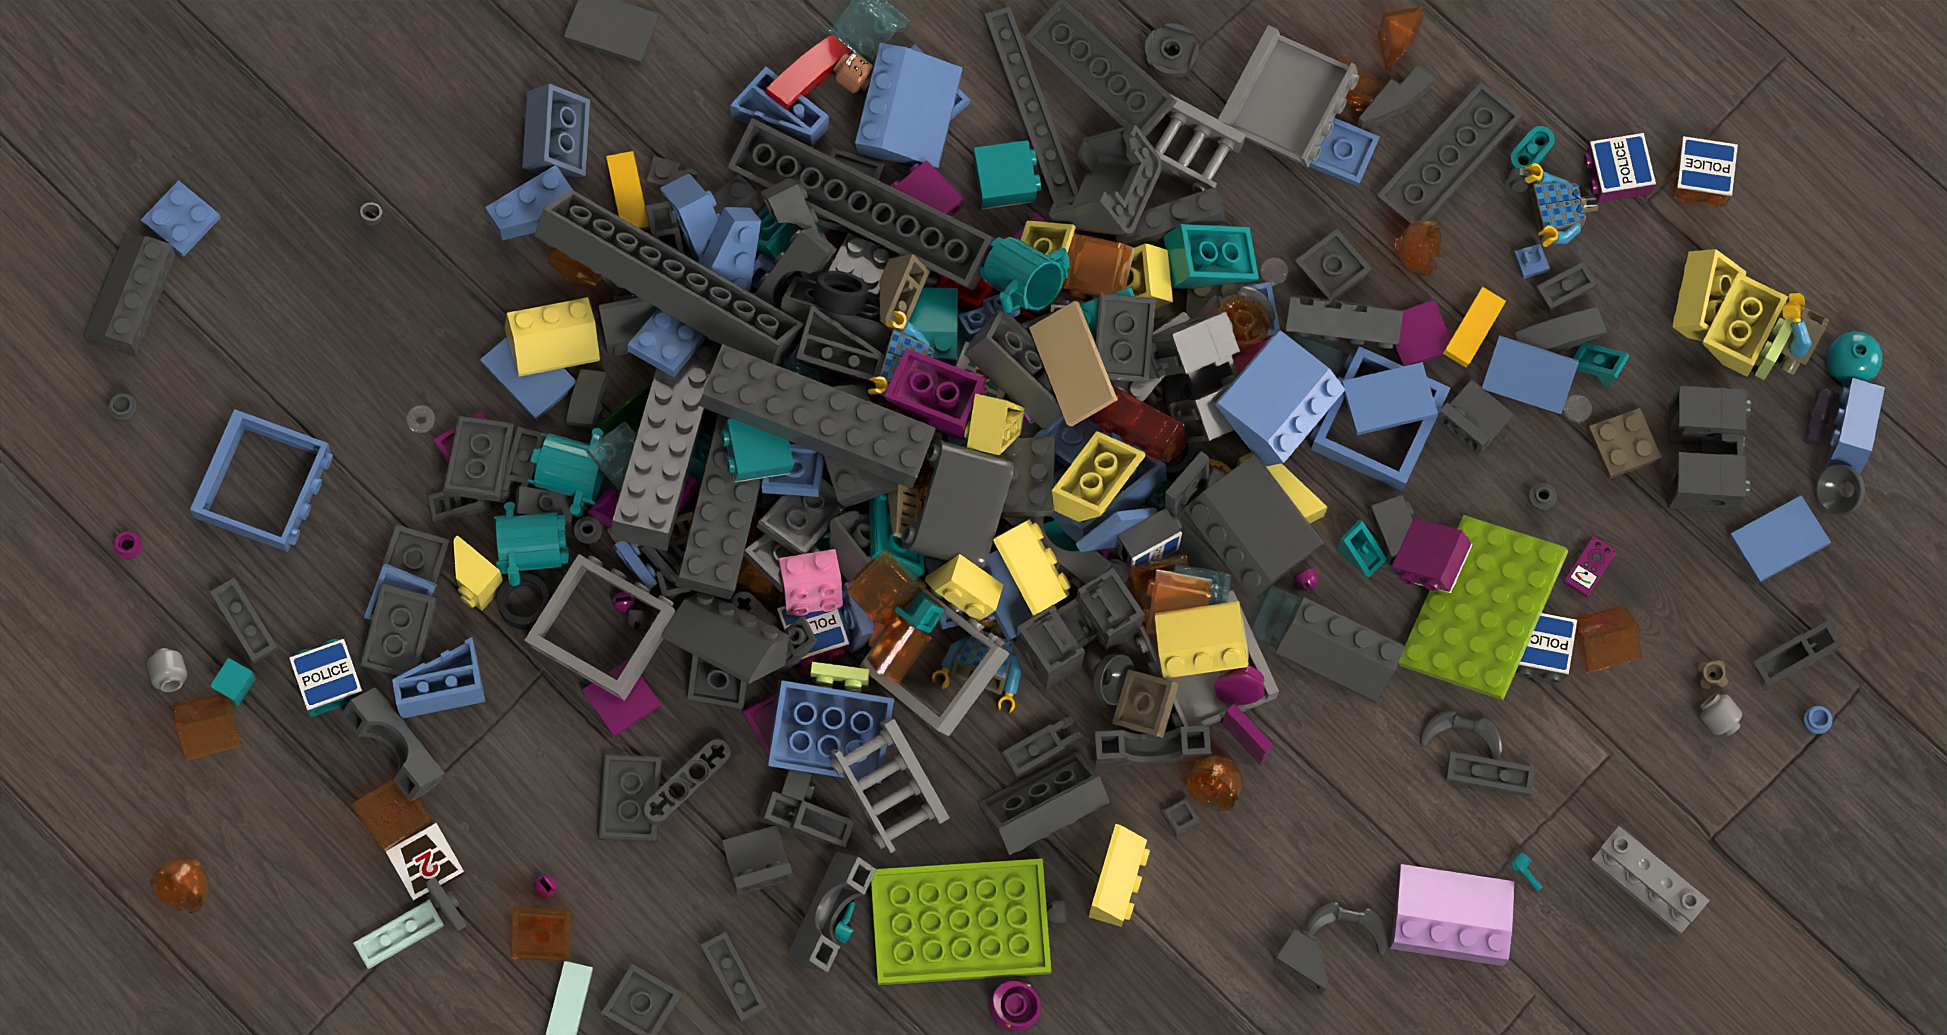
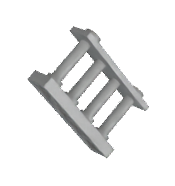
(1204, 127)
(916, 785)
(1649, 880)

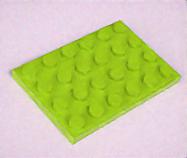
(1491, 613)
(960, 922)

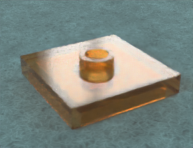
(390, 815)

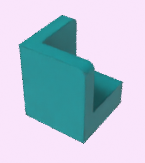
(922, 612)
(233, 681)

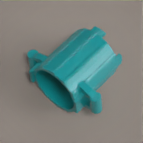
(1024, 274)
(568, 469)
(529, 542)

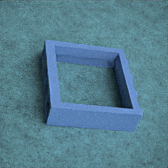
(1357, 461)
(220, 462)

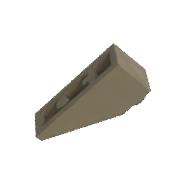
(901, 286)

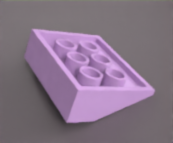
(1453, 915)

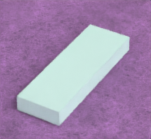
(398, 934)
(569, 999)

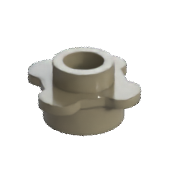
(1718, 669)

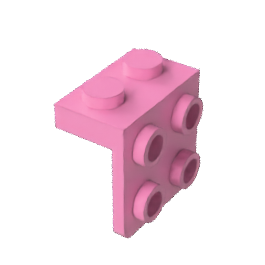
(811, 582)

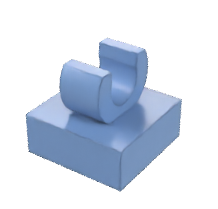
(1531, 261)

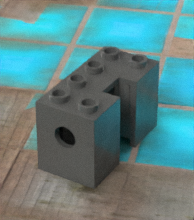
(1204, 353)
(1717, 475)
(1056, 638)

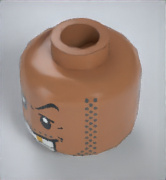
(853, 72)

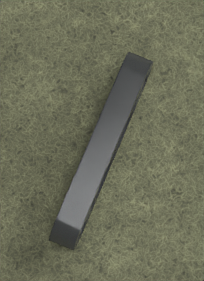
(686, 781)

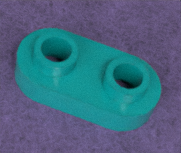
(1529, 150)

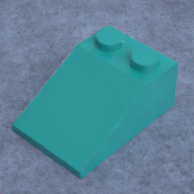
(1210, 256)
(937, 320)

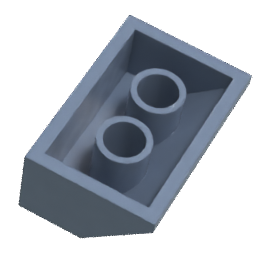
(556, 131)

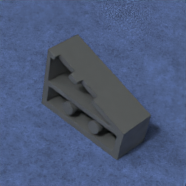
(837, 351)

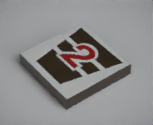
(423, 858)

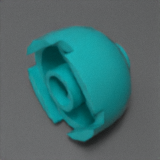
(1854, 356)

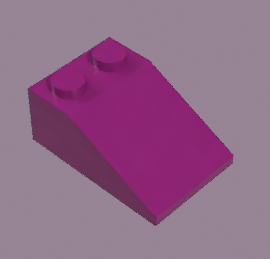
(935, 392)

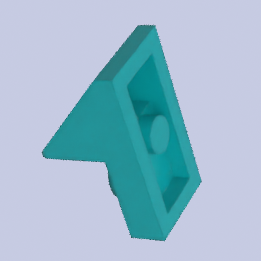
(1601, 362)

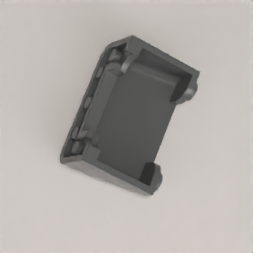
(1117, 183)
(960, 504)

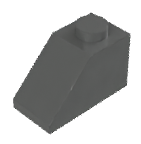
(1391, 523)
(1304, 960)

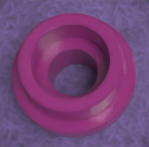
(121, 539)

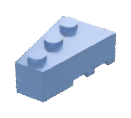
(800, 121)
(521, 209)
(694, 212)
(733, 246)
(1855, 424)
(440, 684)

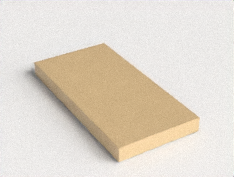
(1073, 363)

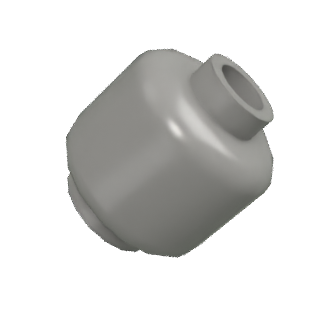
(167, 670)
(1720, 714)

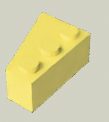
(993, 424)
(1307, 503)

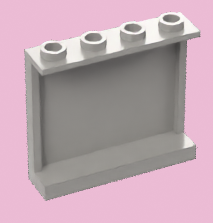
(1289, 97)
(1195, 698)

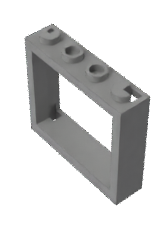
(642, 655)
(971, 689)

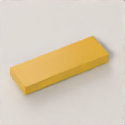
(627, 189)
(1474, 327)

